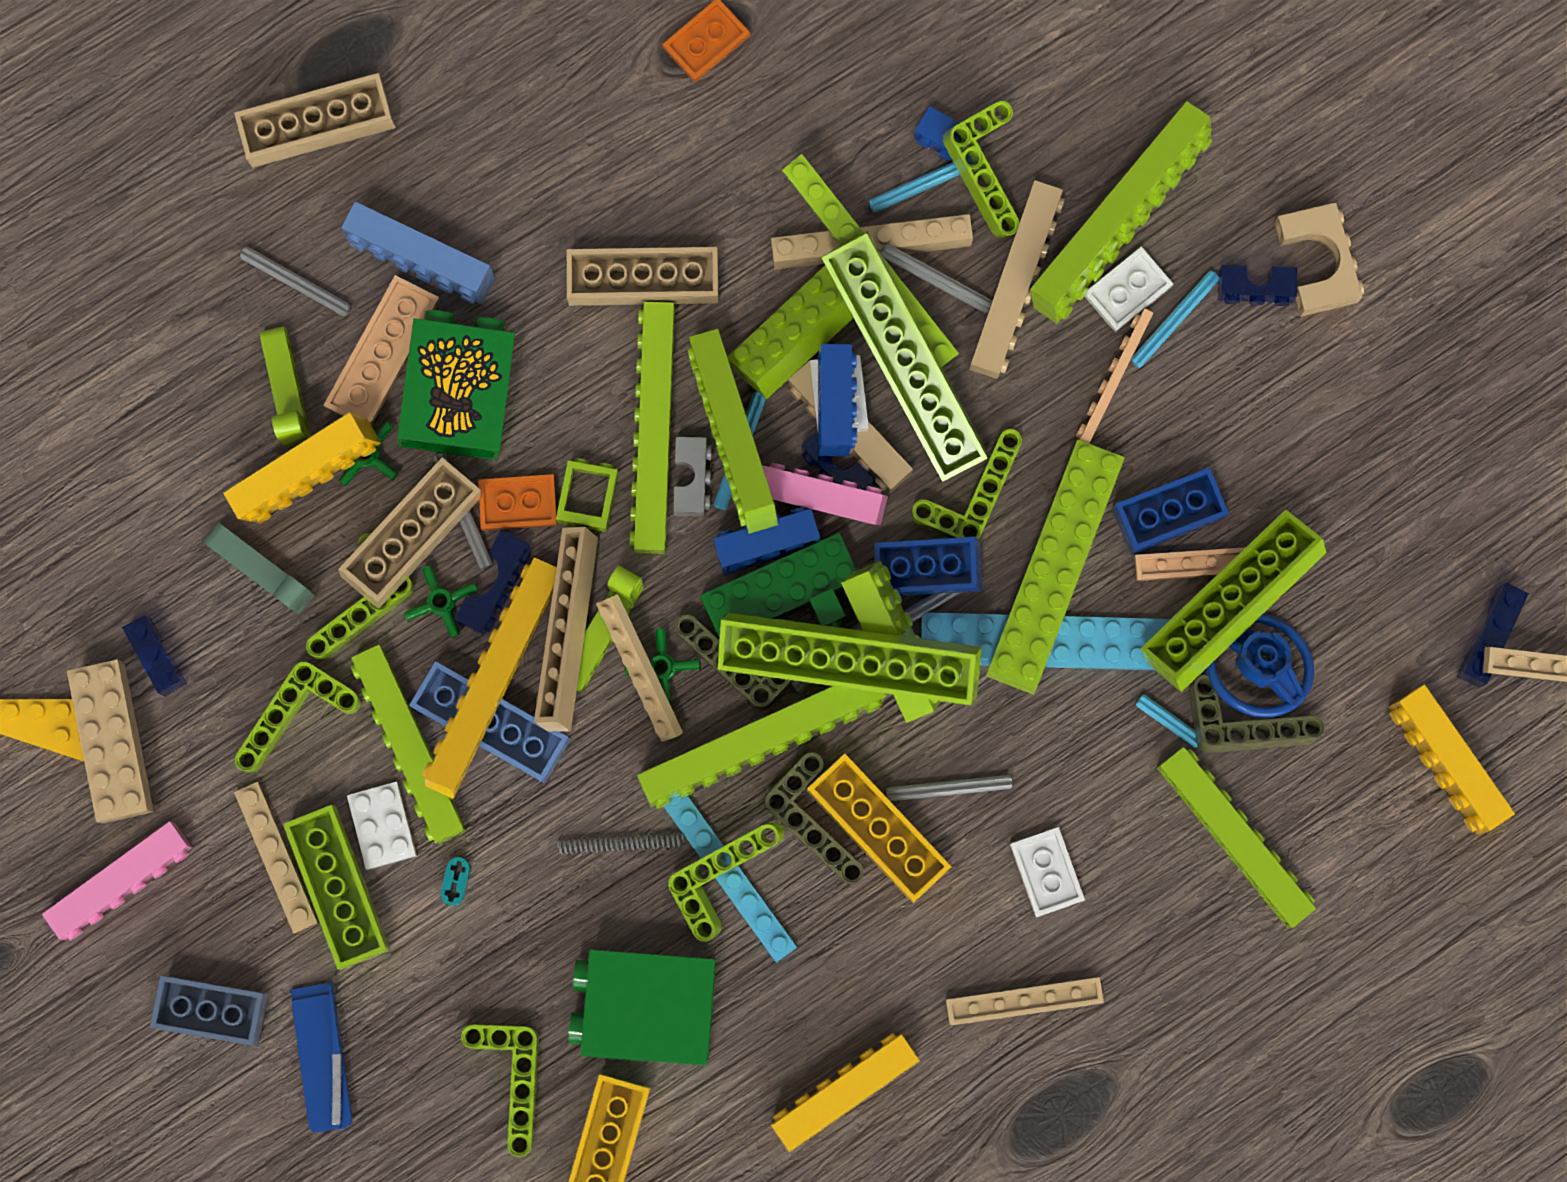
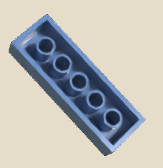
(418, 253)
(511, 733)

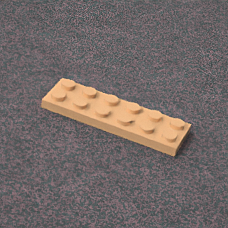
(380, 351)

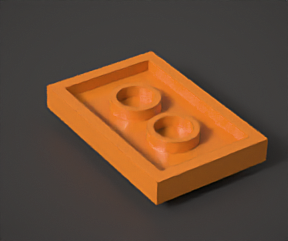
(706, 40)
(517, 502)

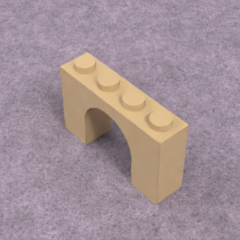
(1324, 226)

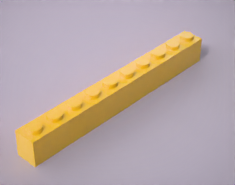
(491, 680)

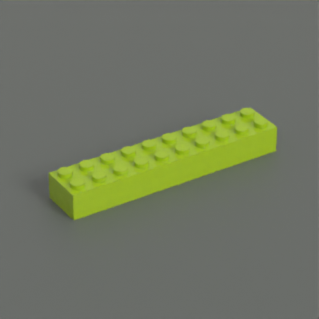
(1122, 213)
(905, 356)
(1055, 567)
(849, 658)
(754, 742)

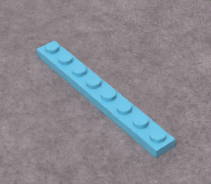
(733, 881)

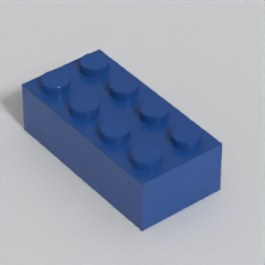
(835, 398)
(1170, 511)
(745, 550)
(932, 565)

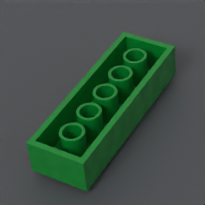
(784, 584)

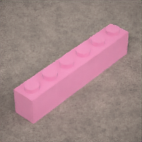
(824, 495)
(117, 881)

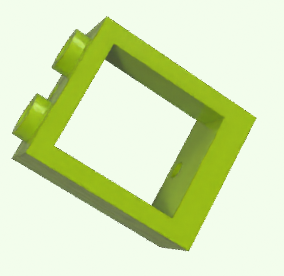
(581, 520)

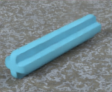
(1167, 719)

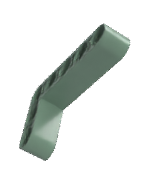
(259, 569)

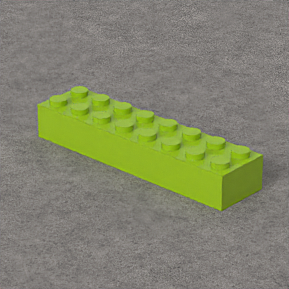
(731, 432)
(1233, 600)

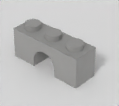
(691, 499)

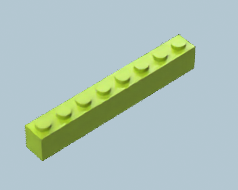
(406, 741)
(1236, 837)

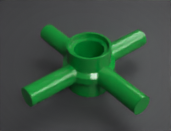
(373, 460)
(445, 611)
(673, 666)

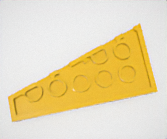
(43, 724)

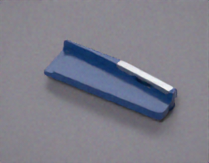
(321, 1057)

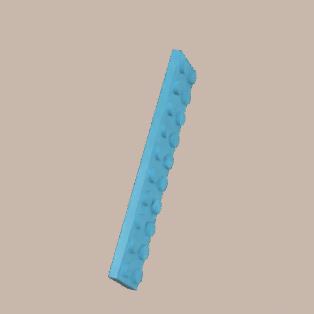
(1079, 643)

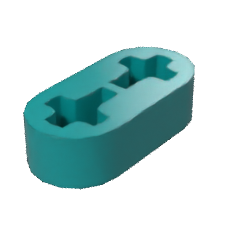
(461, 883)

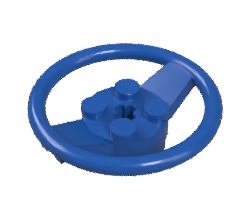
(1274, 672)

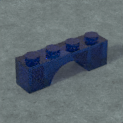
(479, 611)
(1497, 628)

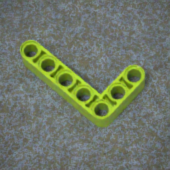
(982, 168)
(291, 420)
(980, 496)
(347, 620)
(597, 636)
(289, 710)
(716, 868)
(517, 1076)

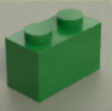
(827, 609)

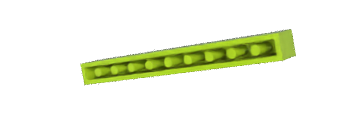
(844, 229)
(654, 428)

